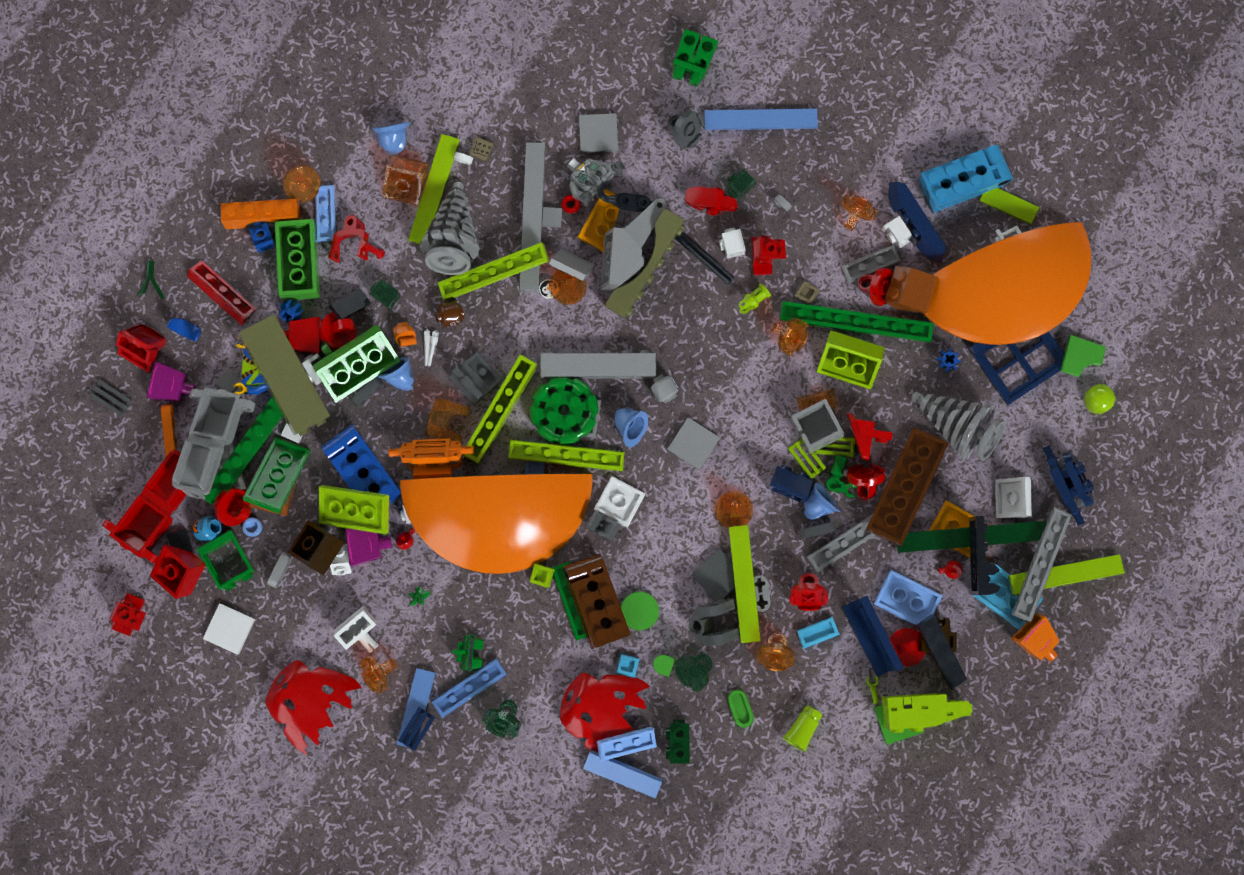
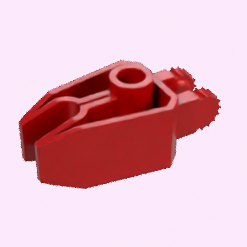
(710, 199)

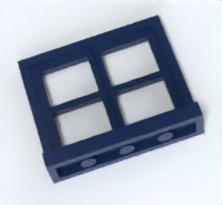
(1008, 397)
(872, 636)

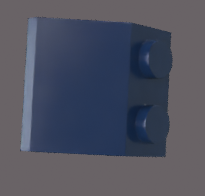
(790, 484)

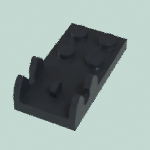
(979, 568)

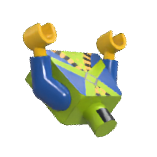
(251, 380)

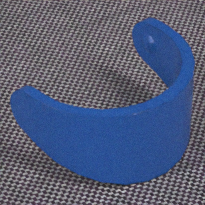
(184, 328)

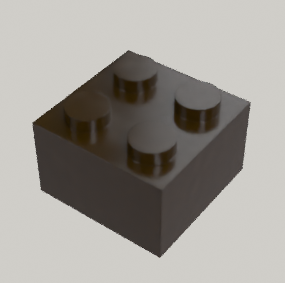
(315, 547)

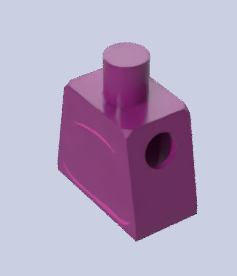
(168, 384)
(365, 546)

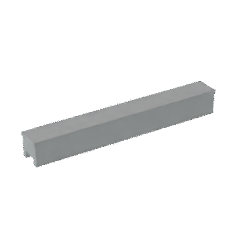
(532, 210)

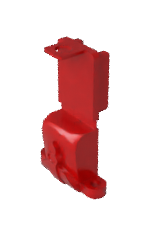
(150, 512)

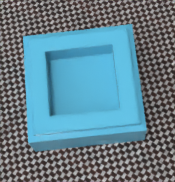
(627, 665)

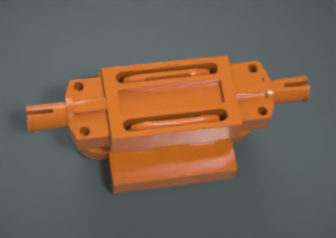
(432, 457)

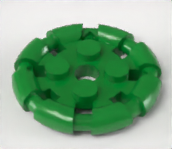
(553, 404)

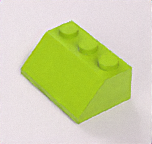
(850, 359)

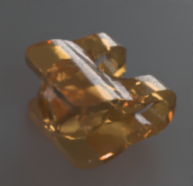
(439, 417)

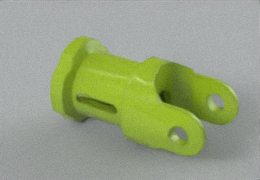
(752, 299)

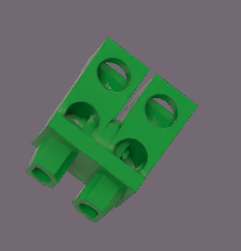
(691, 62)

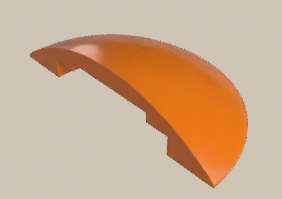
(1014, 286)
(497, 519)

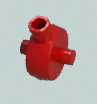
(405, 539)
(952, 569)

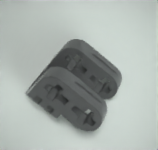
(703, 625)

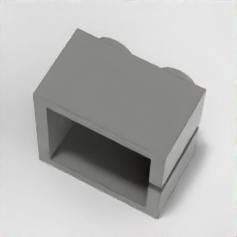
(817, 426)

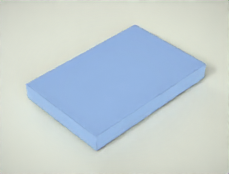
(907, 598)

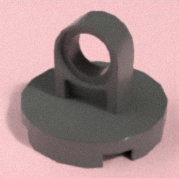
(687, 128)

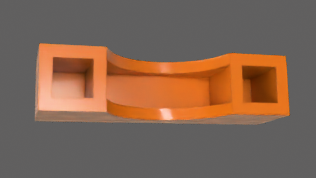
(240, 214)

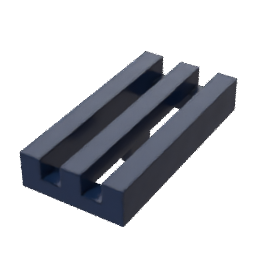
(408, 743)

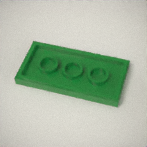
(277, 475)

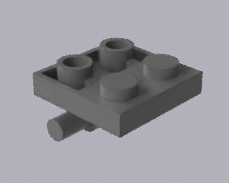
(475, 378)

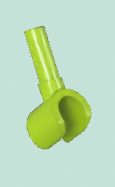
(873, 689)

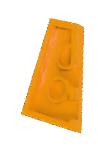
(599, 222)

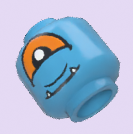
(207, 529)

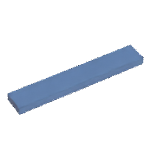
(761, 119)

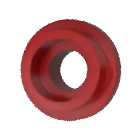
(574, 209)

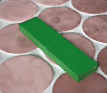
(568, 602)

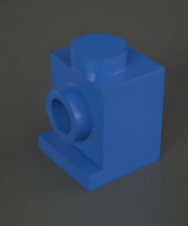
(265, 242)

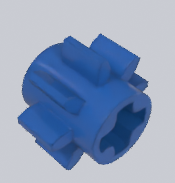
(290, 310)
(947, 366)

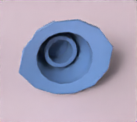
(392, 138)
(400, 375)
(631, 425)
(819, 503)

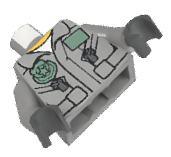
(588, 177)

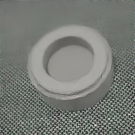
(782, 203)

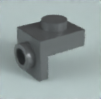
(603, 526)

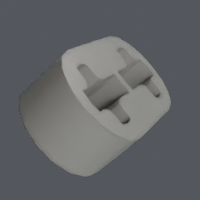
(279, 570)
(765, 593)

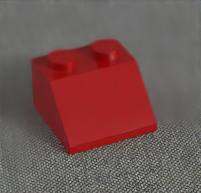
(177, 571)

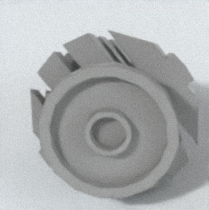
(451, 235)
(963, 423)

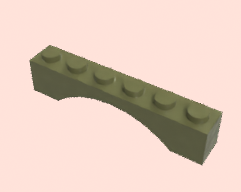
(666, 230)

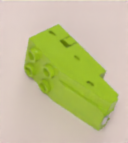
(926, 711)

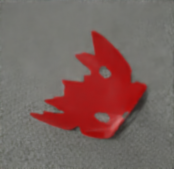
(309, 700)
(601, 705)

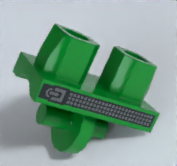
(465, 652)

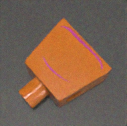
(1037, 638)

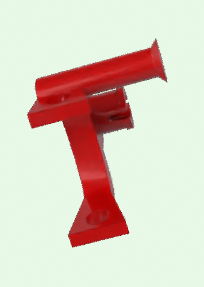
(354, 228)

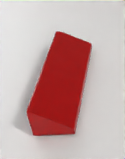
(220, 293)

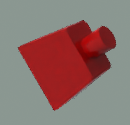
(305, 335)

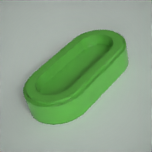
(740, 708)

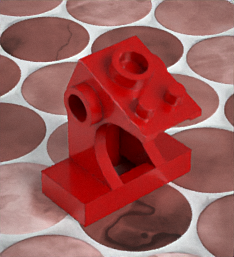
(764, 251)
(127, 614)

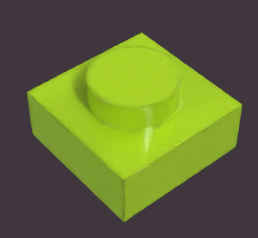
(542, 575)

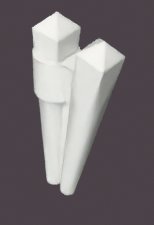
(429, 345)

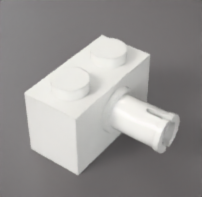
(356, 629)

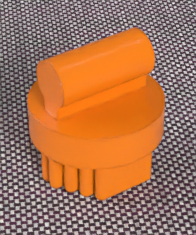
(404, 334)

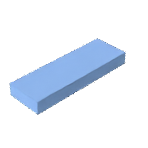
(325, 213)
(626, 743)

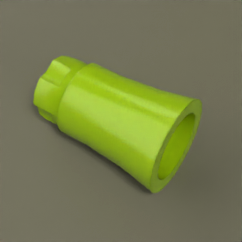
(803, 728)

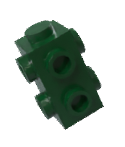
(679, 742)

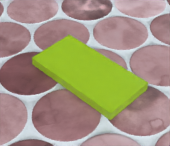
(354, 509)

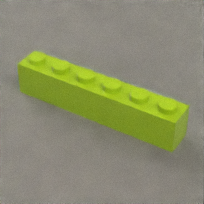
(500, 408)

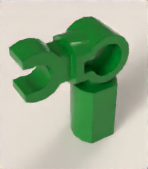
(833, 484)

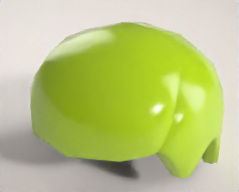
(1099, 399)

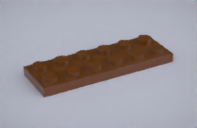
(907, 486)

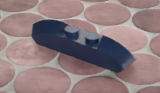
(921, 228)

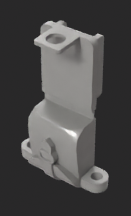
(210, 430)

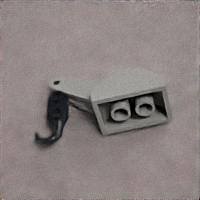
(623, 245)

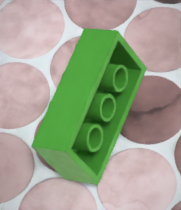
(297, 260)
(356, 363)

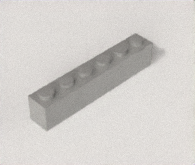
(599, 365)

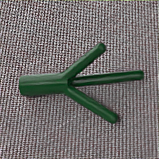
(149, 277)

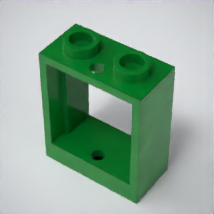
(216, 544)

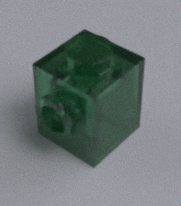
(740, 184)
(384, 294)

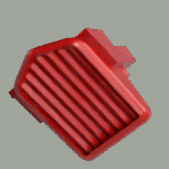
(140, 346)
(863, 434)

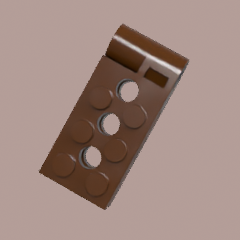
(594, 571)

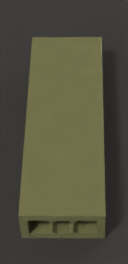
(284, 375)

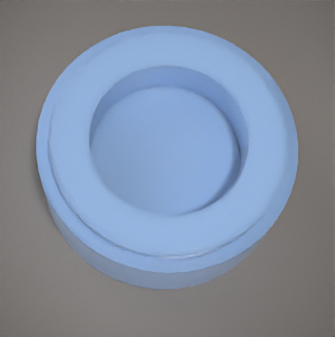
(252, 527)

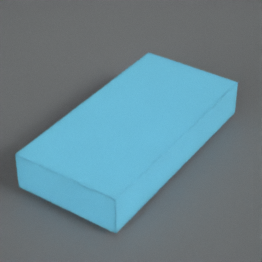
(817, 632)

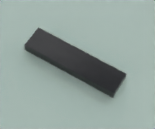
(941, 652)

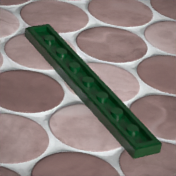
(960, 536)

